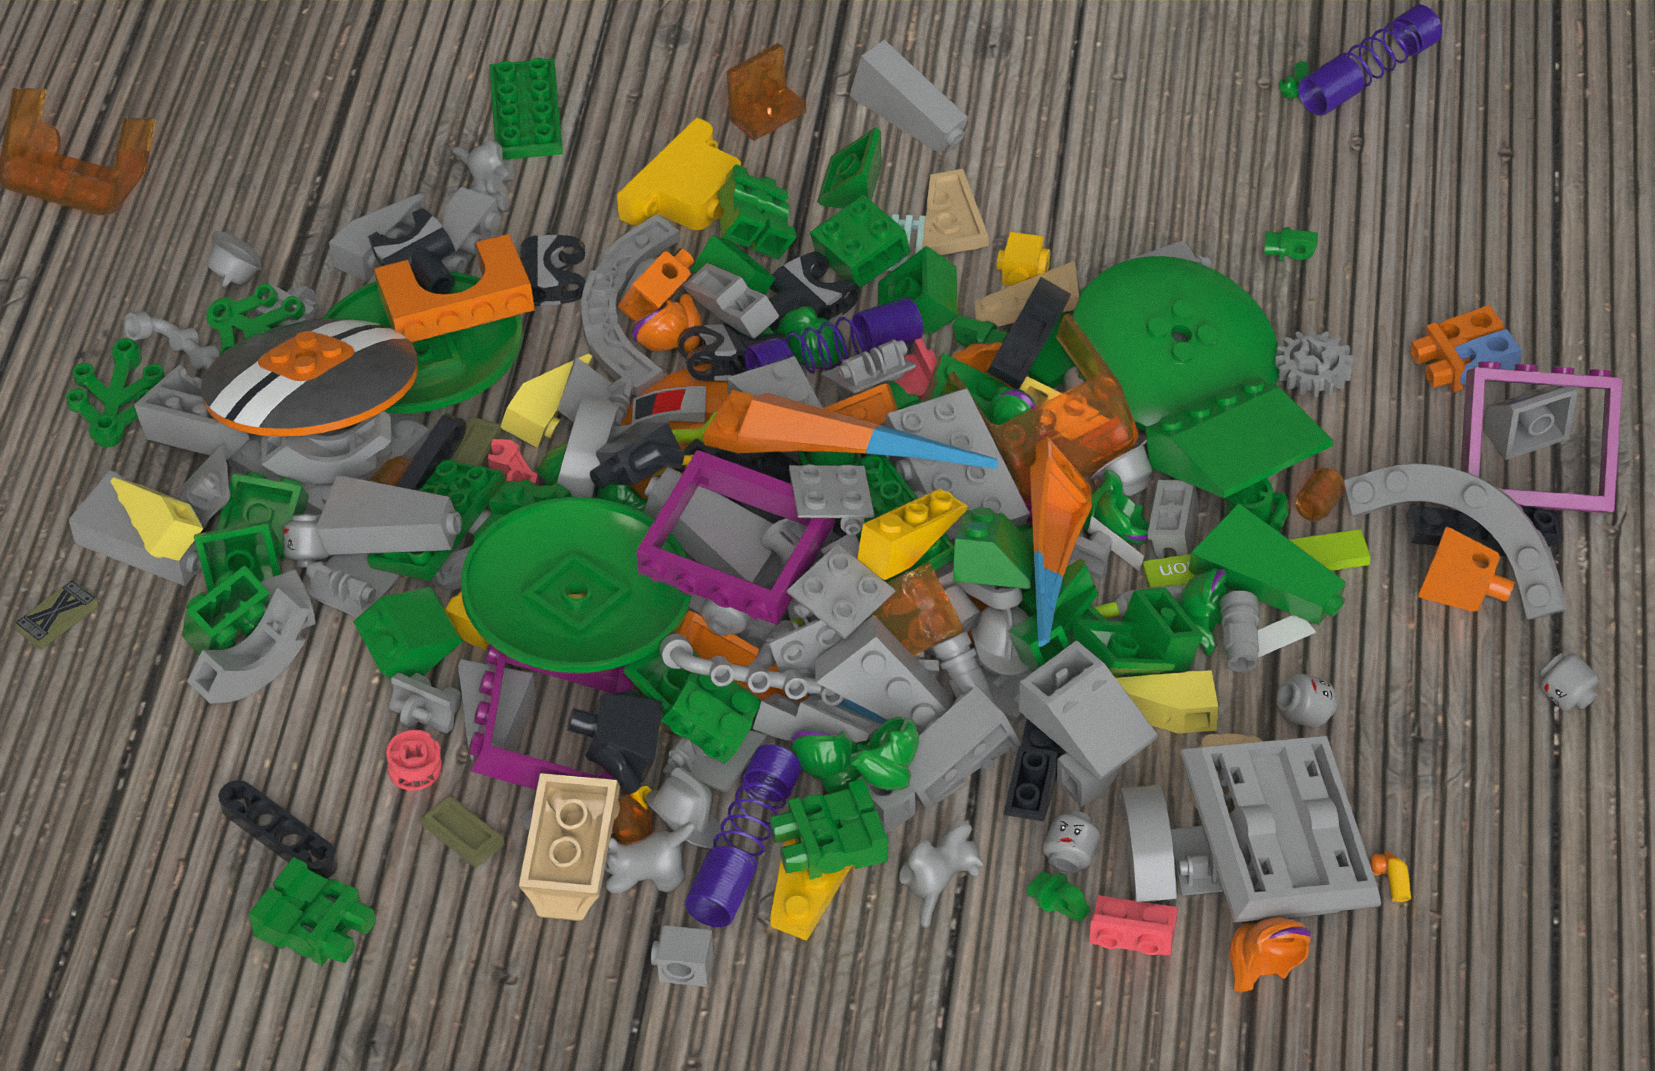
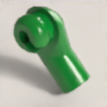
(1290, 88)

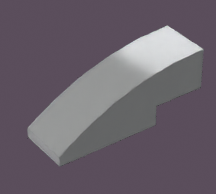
(731, 300)
(784, 717)

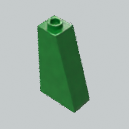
(1269, 567)

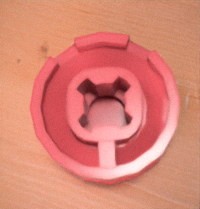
(413, 757)

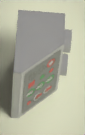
(1531, 420)

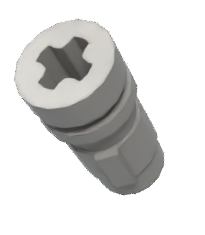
(1239, 625)
(961, 665)

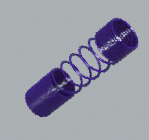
(1343, 77)
(872, 328)
(725, 869)

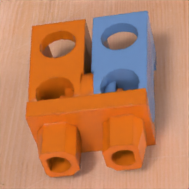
(1461, 344)

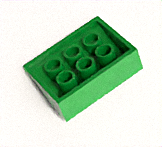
(1234, 438)

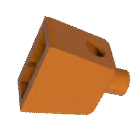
(657, 284)
(1463, 573)

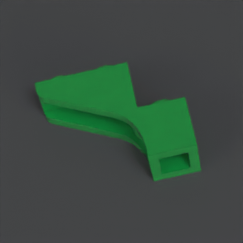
(1074, 598)

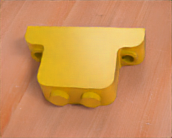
(680, 181)

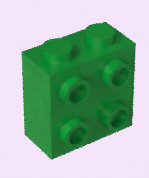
(861, 241)
(225, 612)

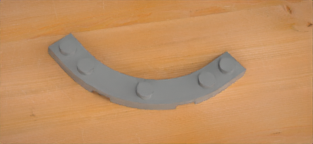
(602, 297)
(1483, 502)

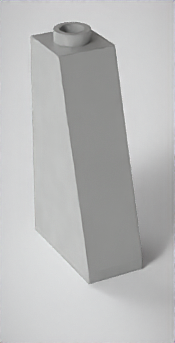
(906, 98)
(385, 519)
(106, 528)
(715, 529)

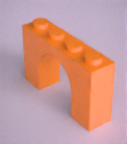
(423, 314)

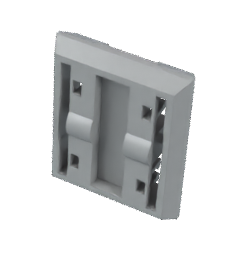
(1289, 822)

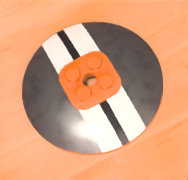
(309, 377)

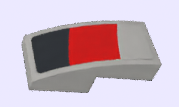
(670, 404)

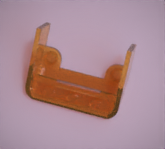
(35, 168)

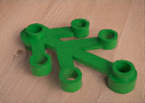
(234, 313)
(109, 428)

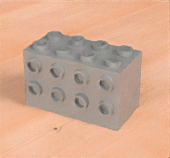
(956, 422)

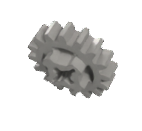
(1314, 363)

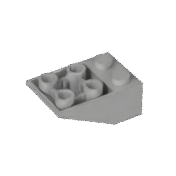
(1085, 710)

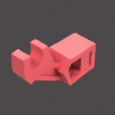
(510, 461)

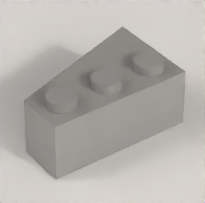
(781, 379)
(177, 417)
(882, 676)
(959, 745)

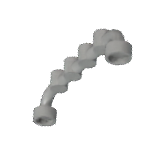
(140, 326)
(679, 654)

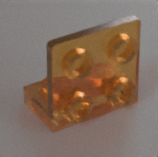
(759, 94)
(919, 610)

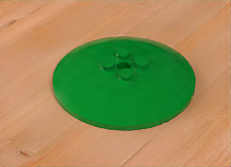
(1143, 301)
(453, 363)
(541, 553)

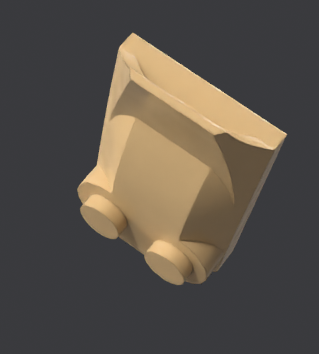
(568, 844)

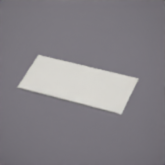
(1118, 545)
(1282, 633)

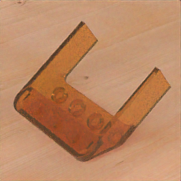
(1085, 423)

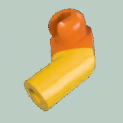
(1395, 871)

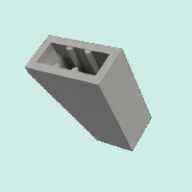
(514, 703)

